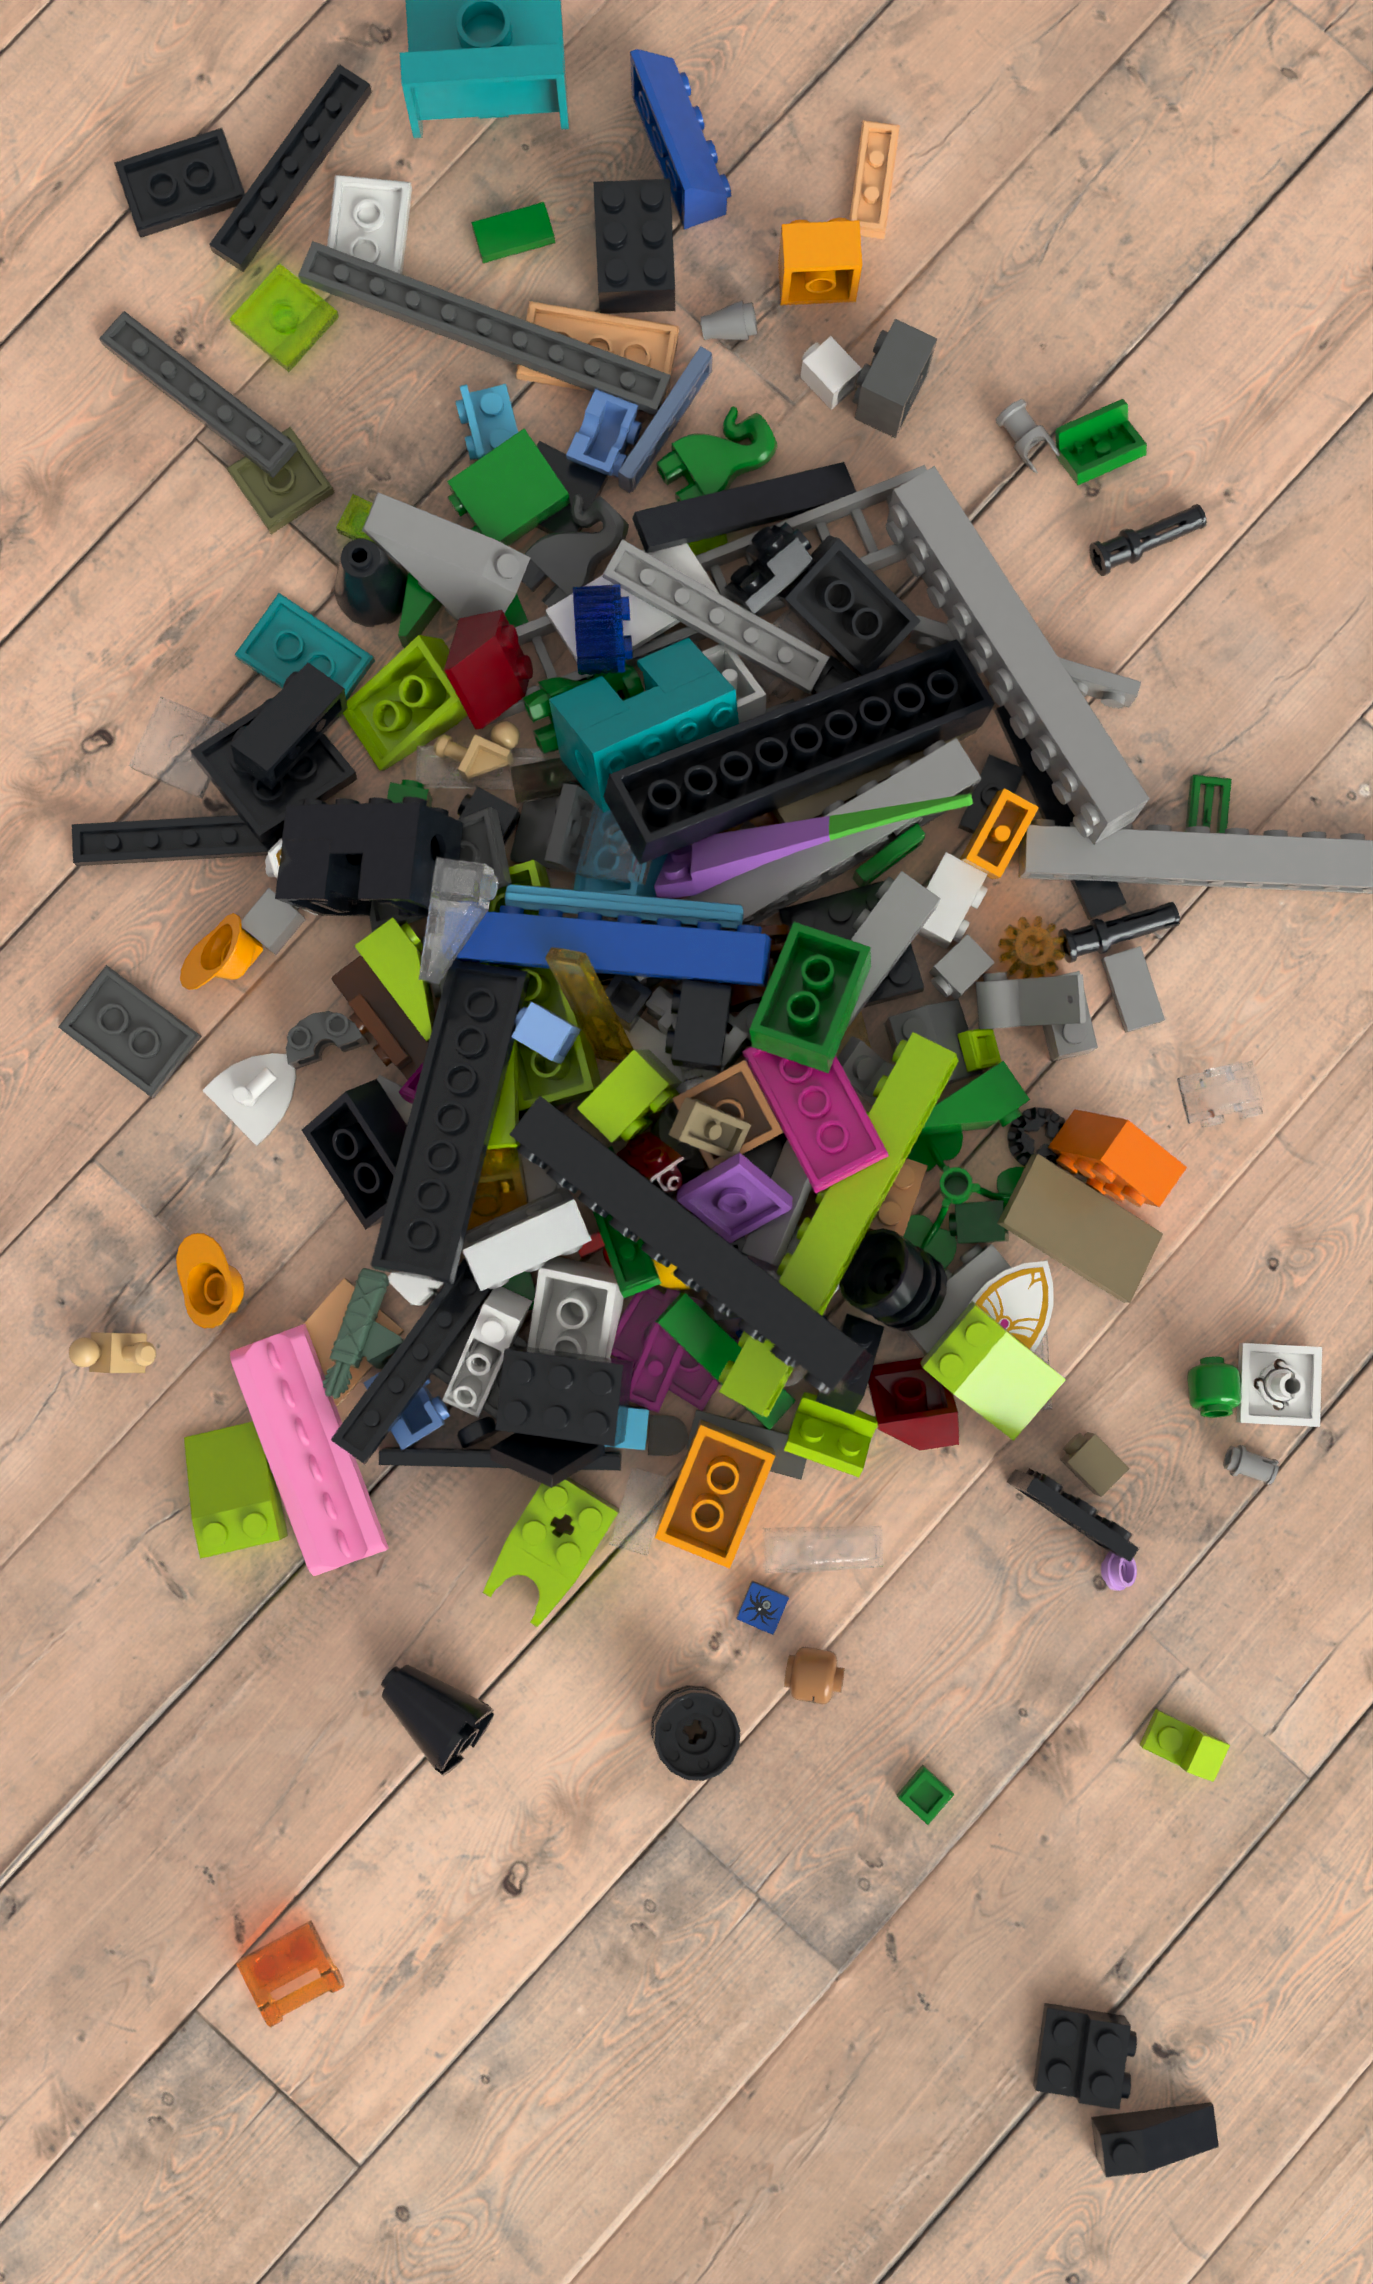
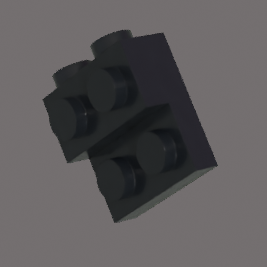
(777, 558)
(1084, 2055)

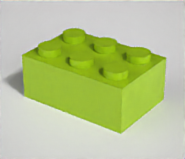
(630, 1095)

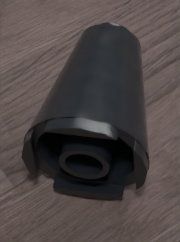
(369, 584)
(436, 1715)

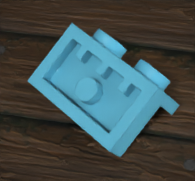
(488, 417)

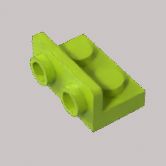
(830, 1435)

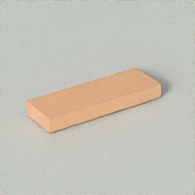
(874, 177)

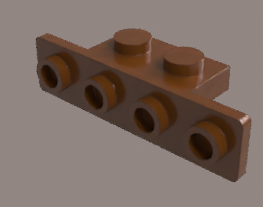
(381, 1016)

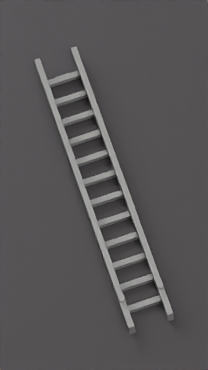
(712, 559)

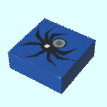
(762, 1607)

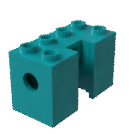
(680, 704)

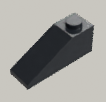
(1152, 2138)

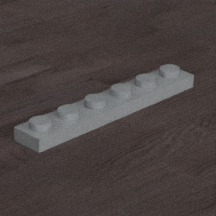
(715, 616)
(1111, 688)

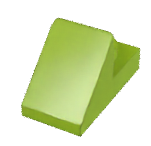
(1184, 1745)

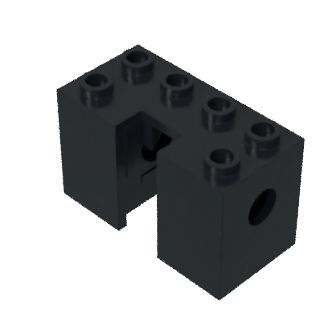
(363, 852)

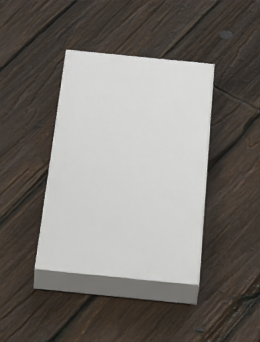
(645, 620)

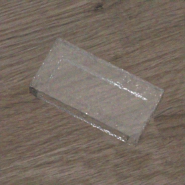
(639, 1511)

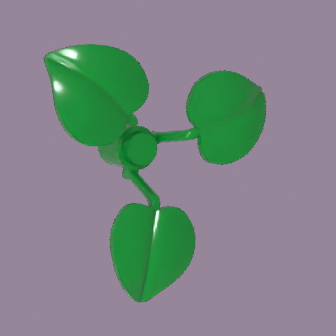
(955, 1188)

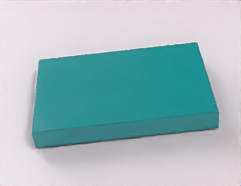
(291, 637)

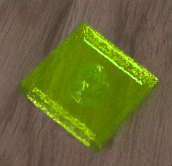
(284, 317)

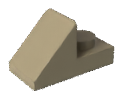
(709, 1128)

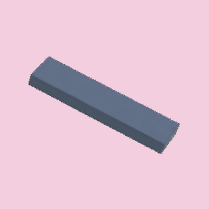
(665, 420)

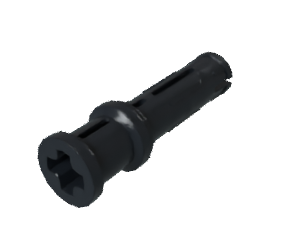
(1131, 547)
(1101, 935)

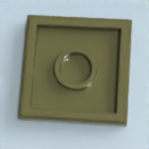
(288, 493)

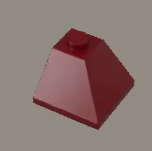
(913, 1405)

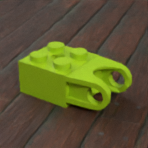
(546, 1555)

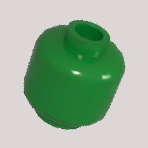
(1214, 1387)

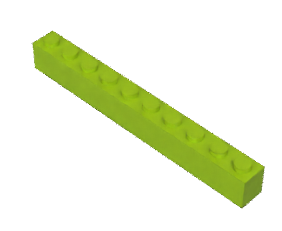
(845, 1212)

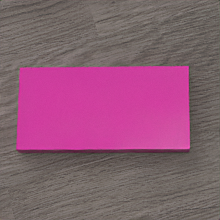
(818, 1117)

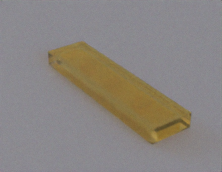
(589, 1004)

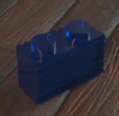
(599, 629)

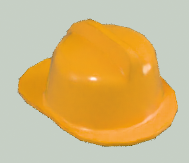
(220, 954)
(208, 1282)

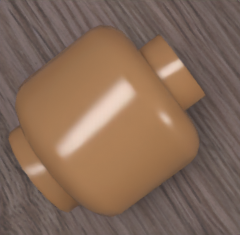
(813, 1675)

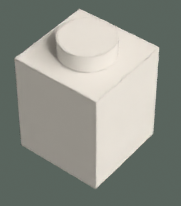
(829, 372)

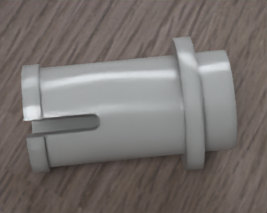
(1249, 1464)

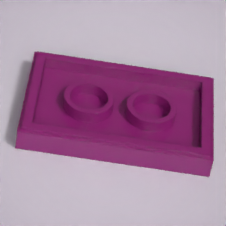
(691, 1379)

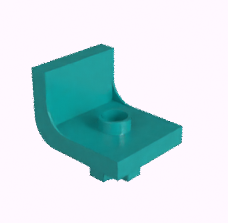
(483, 60)

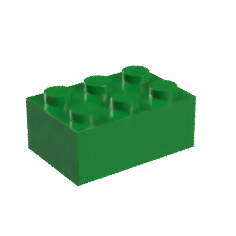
(810, 997)

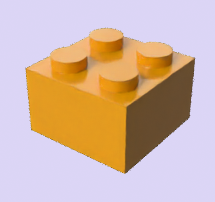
(819, 261)

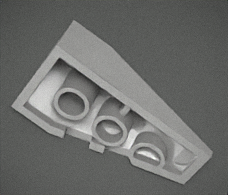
(450, 561)

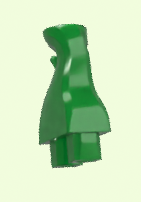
(714, 462)
(538, 704)

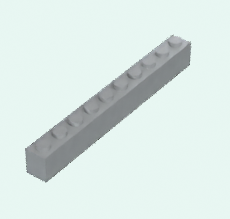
(1200, 858)

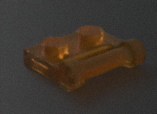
(283, 1962)

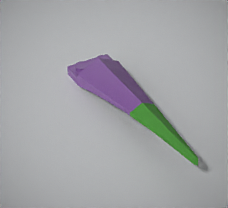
(736, 852)

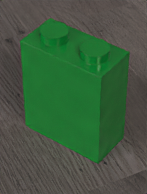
(508, 490)

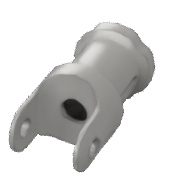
(1023, 430)

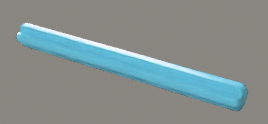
(615, 904)

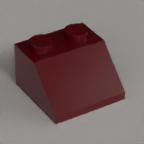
(487, 666)

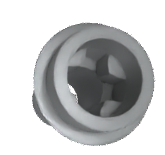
(731, 322)

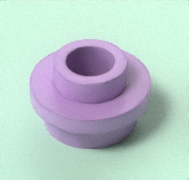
(1118, 1572)

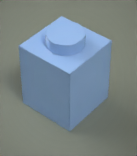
(545, 1032)

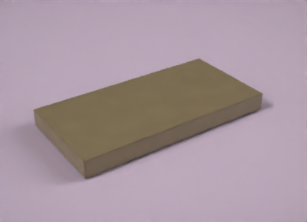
(1080, 1228)

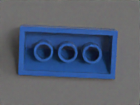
(678, 138)

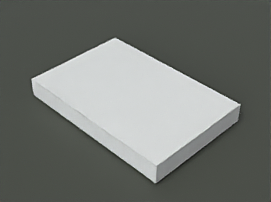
(370, 219)

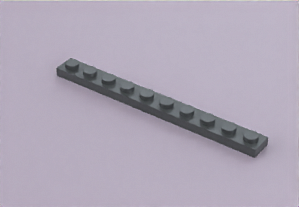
(483, 327)

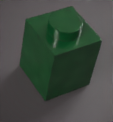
(978, 1222)

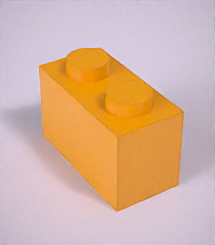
(999, 833)

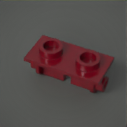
(653, 1161)

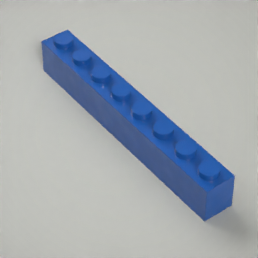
(624, 946)

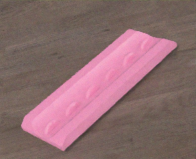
(313, 1474)

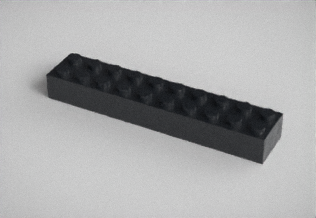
(796, 751)
(697, 1251)

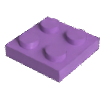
(734, 1198)

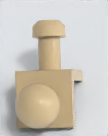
(481, 754)
(113, 1352)

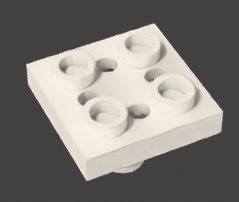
(1294, 1385)

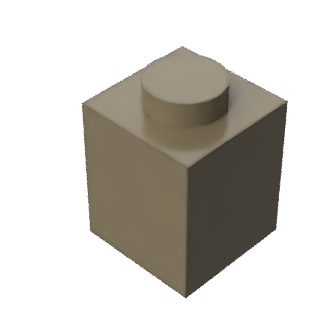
(1093, 1463)

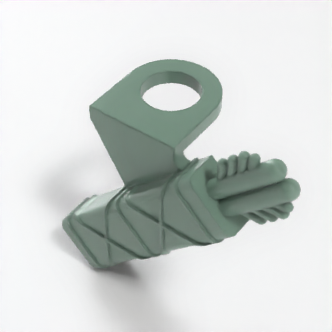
(361, 1333)

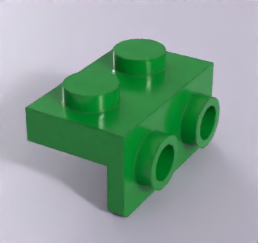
(1098, 442)

